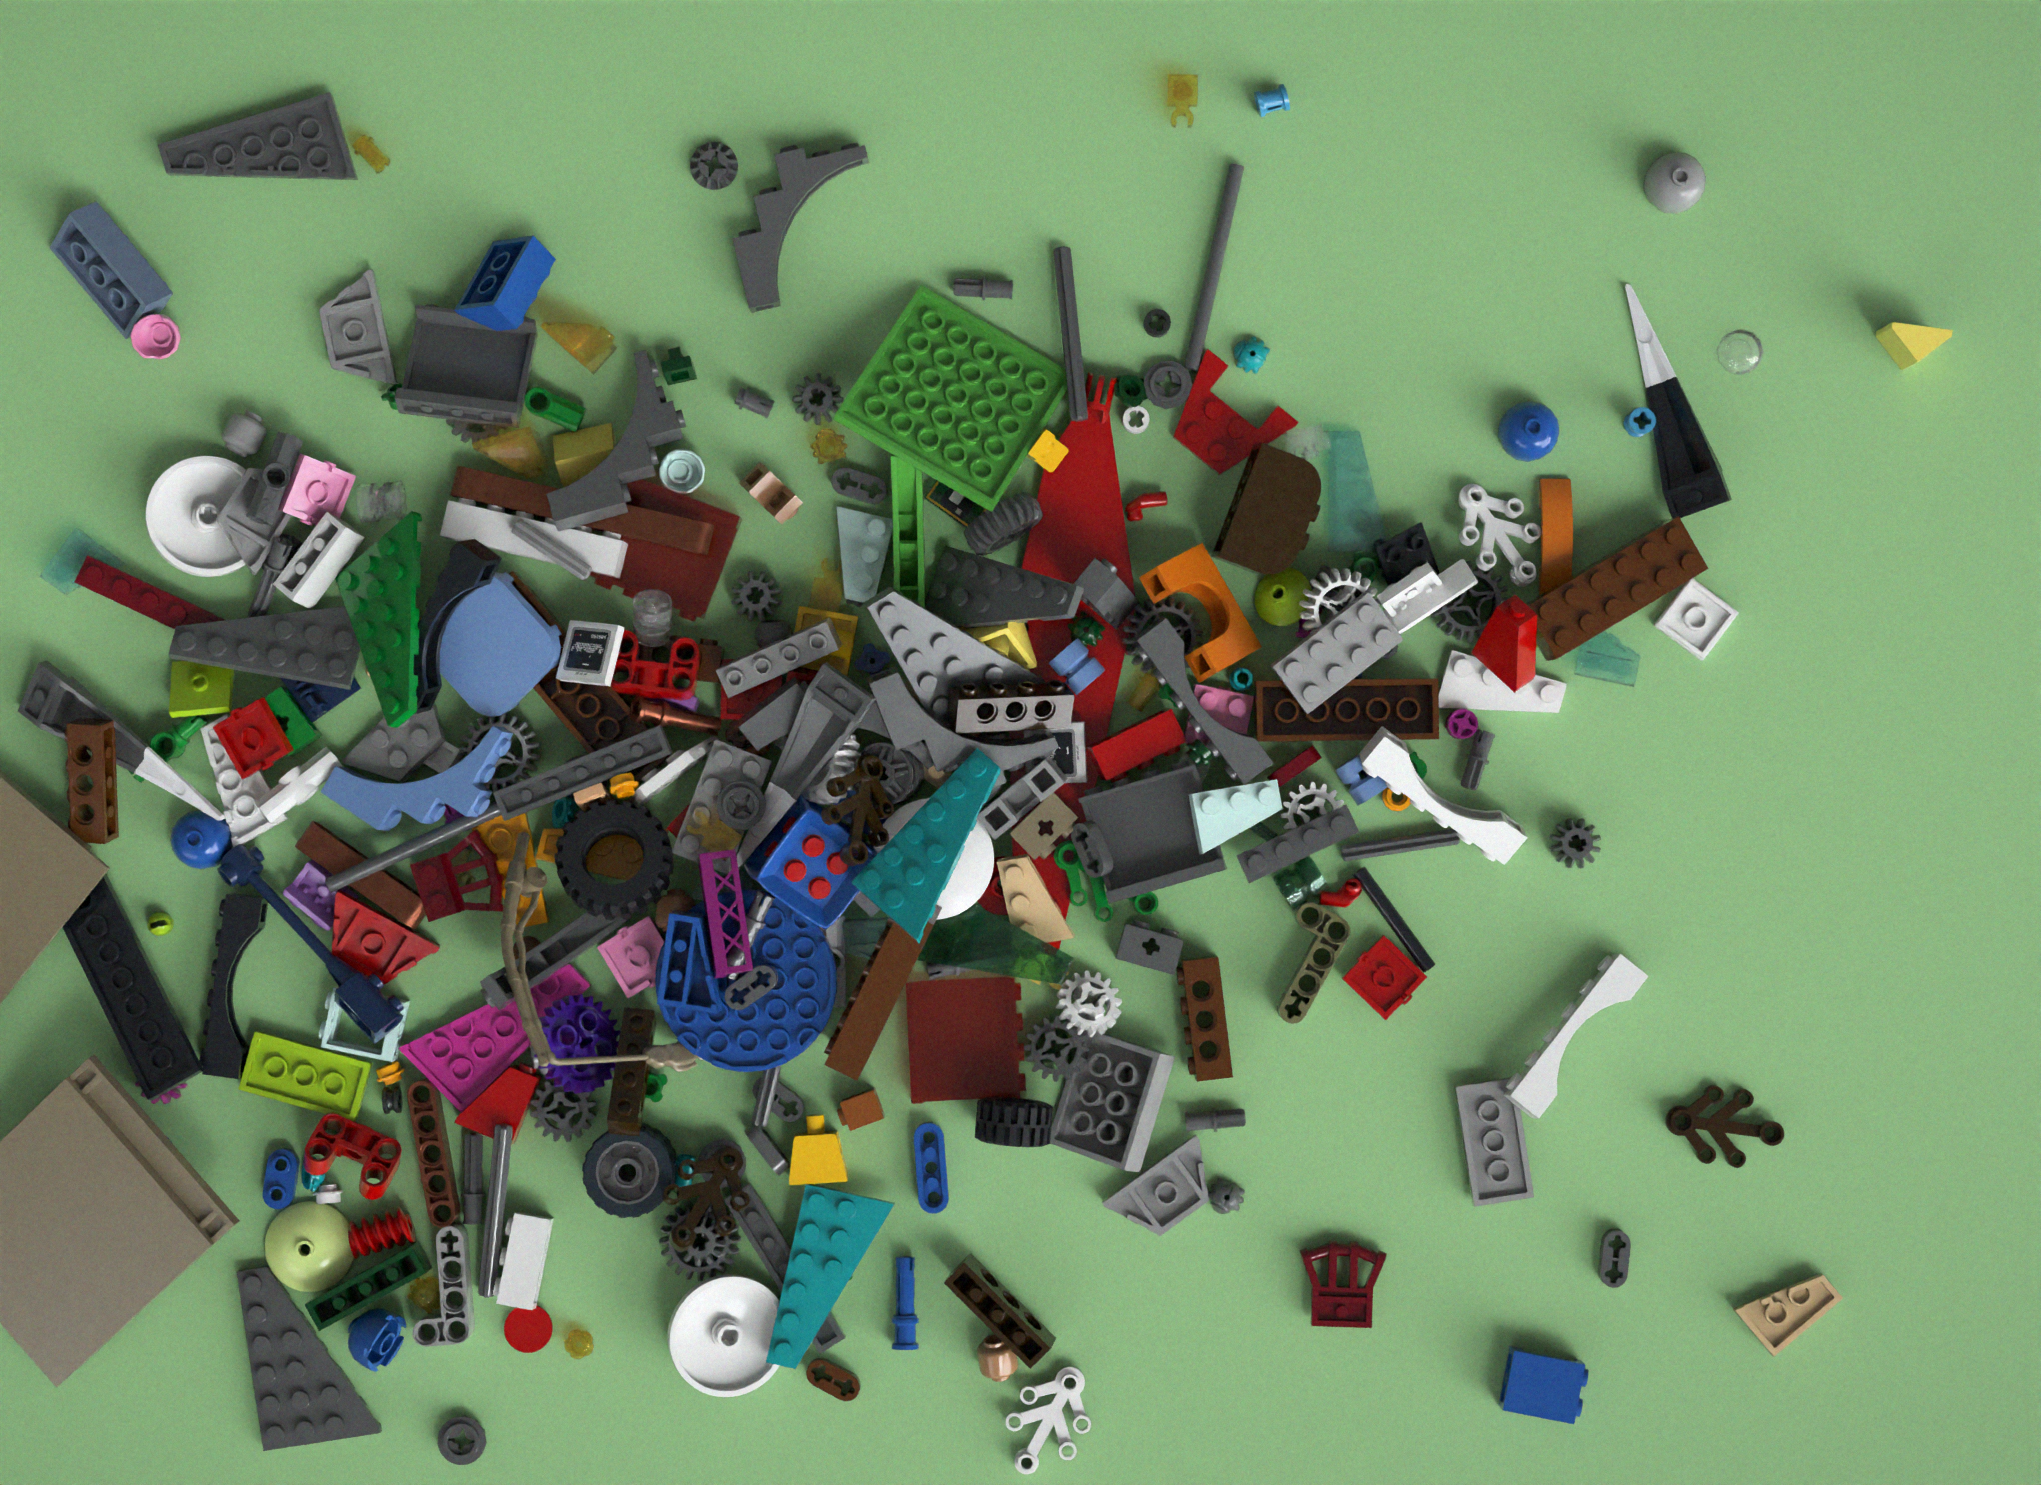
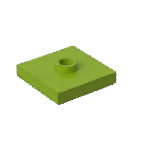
(200, 689)

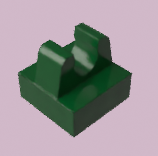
(678, 368)

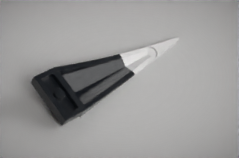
(1686, 461)

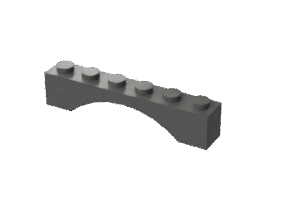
(1166, 652)

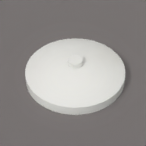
(185, 511)
(971, 872)
(724, 1335)

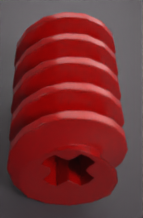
(381, 1233)

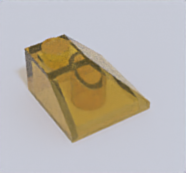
(583, 342)
(516, 450)

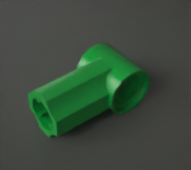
(557, 409)

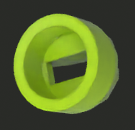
(160, 930)

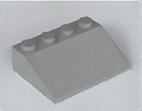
(1112, 1101)

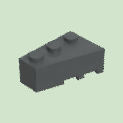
(1106, 592)

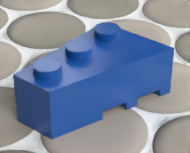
(687, 965)

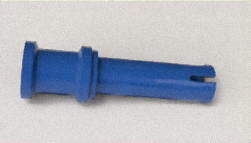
(905, 1317)

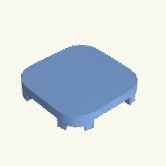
(497, 648)

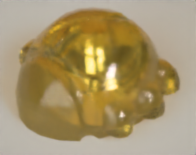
(826, 439)
(426, 1286)

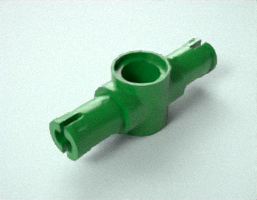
(179, 736)

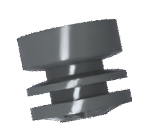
(903, 772)

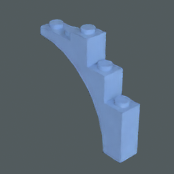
(423, 800)

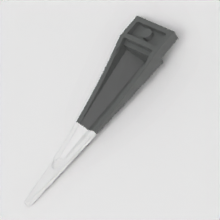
(58, 699)
(823, 724)

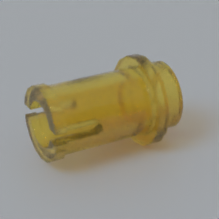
(370, 152)
(1143, 692)

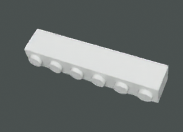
(494, 531)

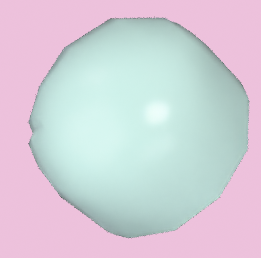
(682, 471)

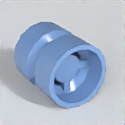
(1076, 666)
(1360, 789)

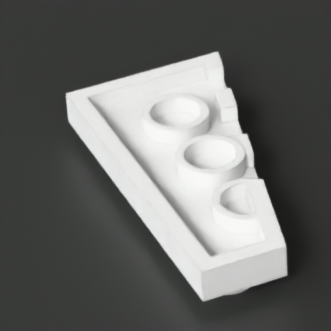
(1473, 686)
(237, 794)

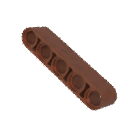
(379, 887)
(428, 1166)

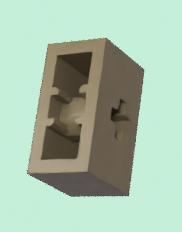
(1027, 831)

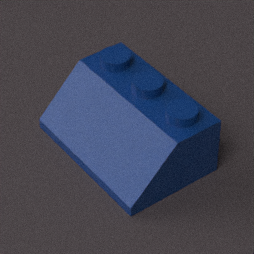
(506, 283)

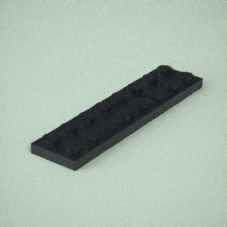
(130, 993)

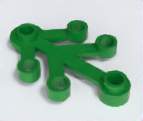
(1097, 885)

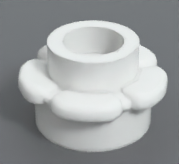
(328, 1194)

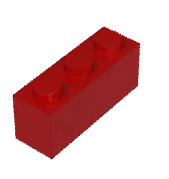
(1137, 745)

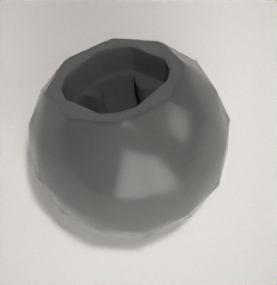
(771, 631)

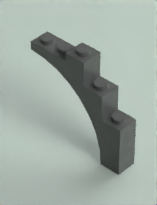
(800, 179)
(605, 488)
(778, 712)
(910, 723)
(551, 956)

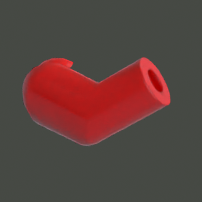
(1143, 501)
(1343, 896)

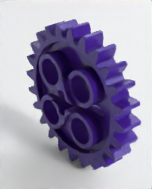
(578, 1041)

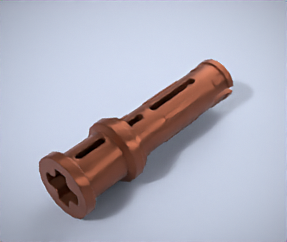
(663, 714)

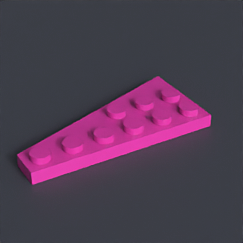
(481, 1045)

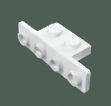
(1424, 593)

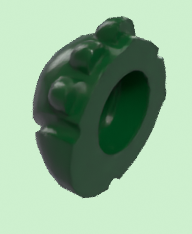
(1130, 390)
(1087, 638)

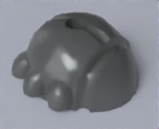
(1224, 1188)

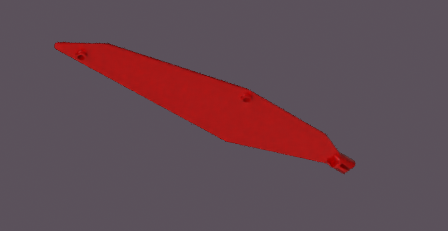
(1078, 524)

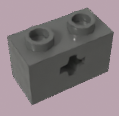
(1132, 951)

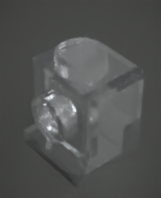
(1307, 441)

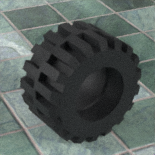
(1013, 1122)

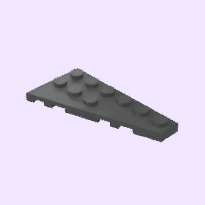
(285, 142)
(986, 592)
(297, 646)

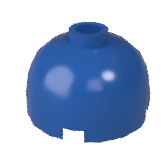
(1528, 431)
(200, 840)
(375, 1337)

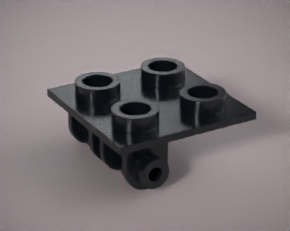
(1404, 553)

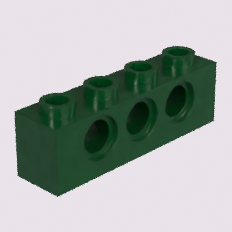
(368, 1286)

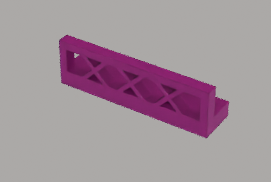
(712, 913)

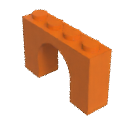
(1198, 575)

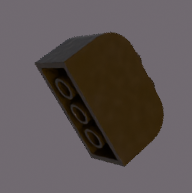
(1269, 512)

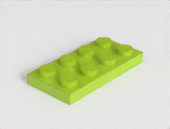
(305, 1075)

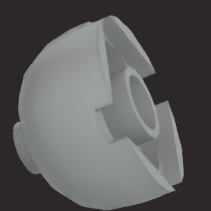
(1674, 182)

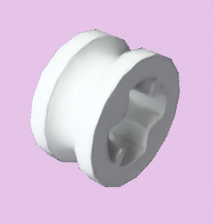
(1145, 420)

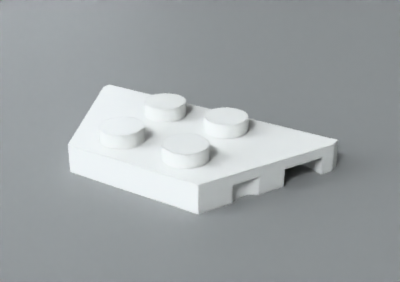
(678, 763)

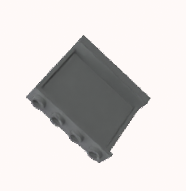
(466, 369)
(1150, 831)

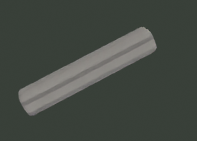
(551, 549)

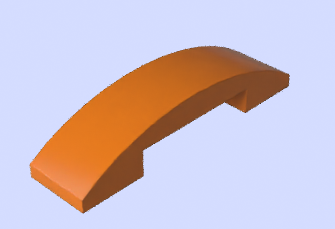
(1556, 532)

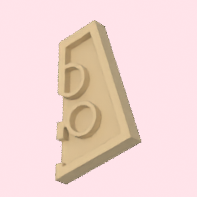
(1029, 901)
(1788, 1312)

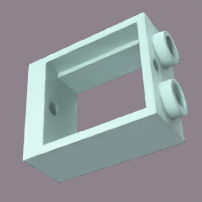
(329, 1030)

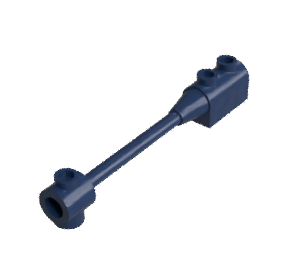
(357, 993)

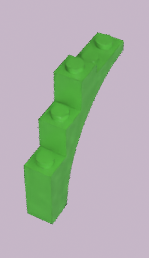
(908, 530)

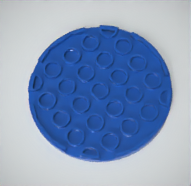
(784, 1018)

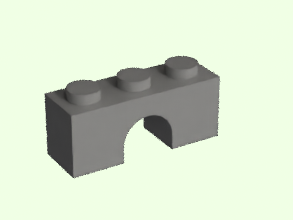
(1021, 797)

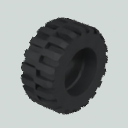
(599, 823)

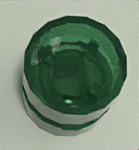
(1310, 877)

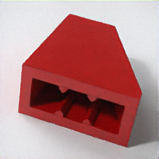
(1510, 643)
(503, 1102)

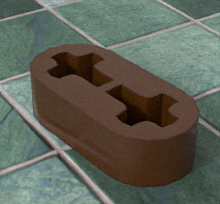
(836, 1372)

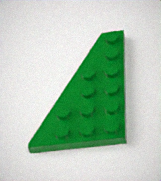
(382, 611)

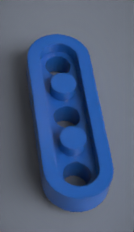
(931, 1181)

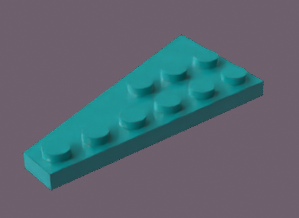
(921, 857)

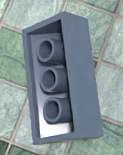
(109, 267)

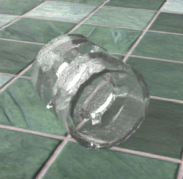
(382, 501)
(652, 617)

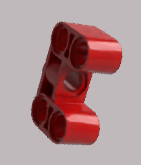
(656, 678)
(357, 1143)

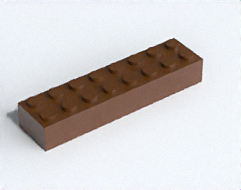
(590, 712)

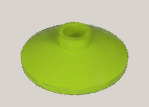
(1286, 609)

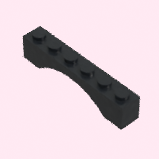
(467, 570)
(225, 1046)

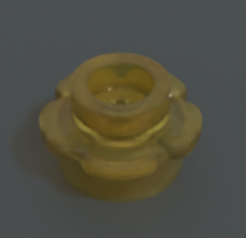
(579, 1336)

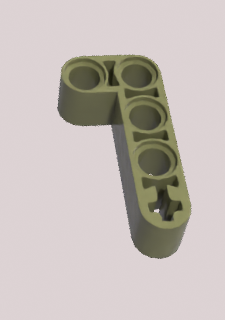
(1308, 966)

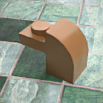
(771, 493)

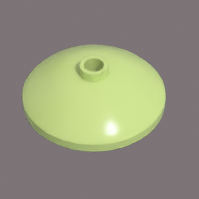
(323, 1231)

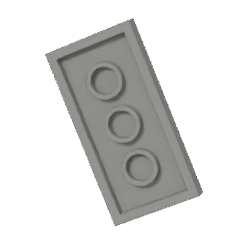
(1336, 652)
(723, 766)
(1493, 1143)

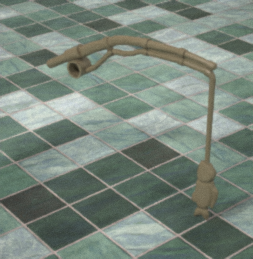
(529, 884)

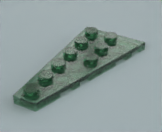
(993, 945)

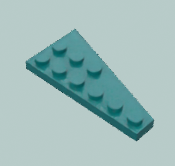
(826, 1249)

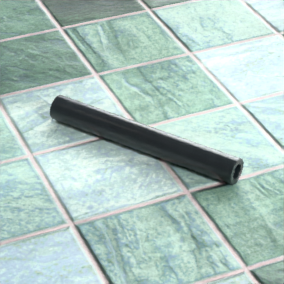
(1394, 919)

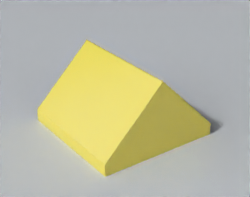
(1909, 342)
(582, 451)

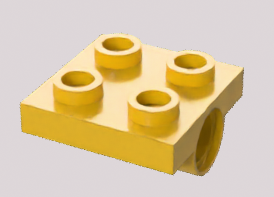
(846, 628)

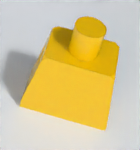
(817, 1155)

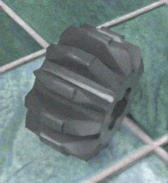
(807, 397)
(747, 591)
(1579, 833)
(710, 1246)

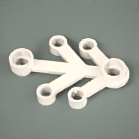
(1496, 530)
(1051, 1415)

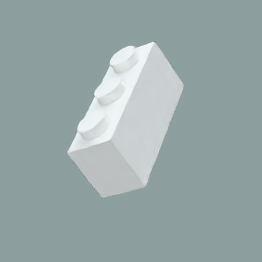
(319, 560)
(523, 1260)

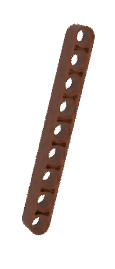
(532, 498)

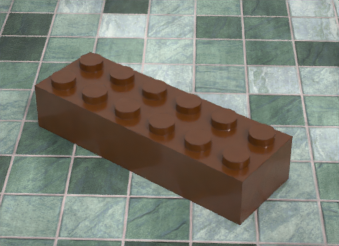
(1615, 587)
(1352, 714)
(874, 998)

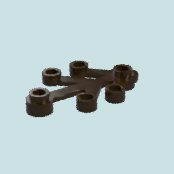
(866, 772)
(1718, 1126)
(709, 1192)

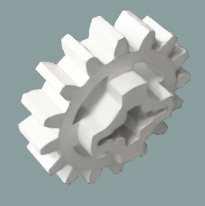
(1317, 801)
(1089, 991)

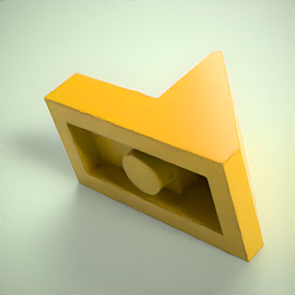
(1047, 451)

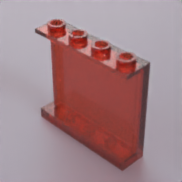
(682, 574)
(964, 1039)

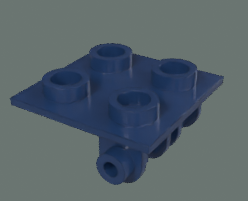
(318, 698)

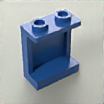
(1542, 1386)

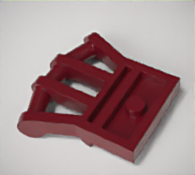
(439, 885)
(1342, 1304)

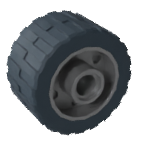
(616, 1189)

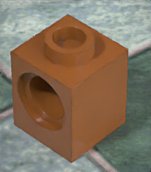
(860, 1109)

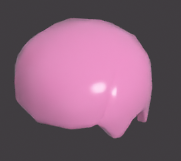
(155, 336)

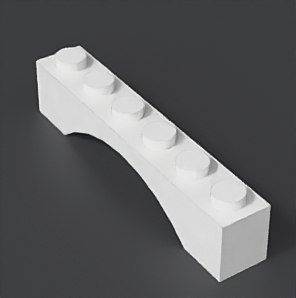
(1490, 830)
(1537, 1083)

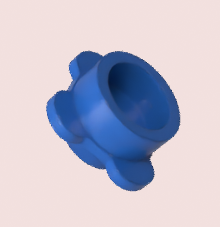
(863, 662)

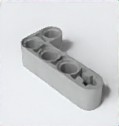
(448, 1282)

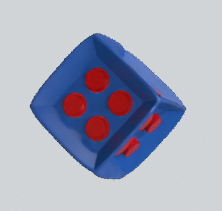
(803, 864)

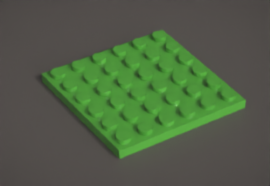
(954, 398)

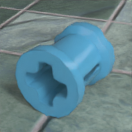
(1272, 100)
(1646, 416)

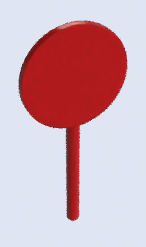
(528, 1329)

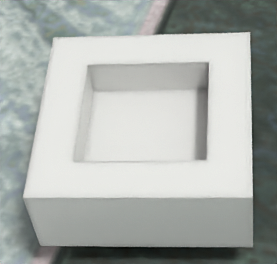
(444, 757)

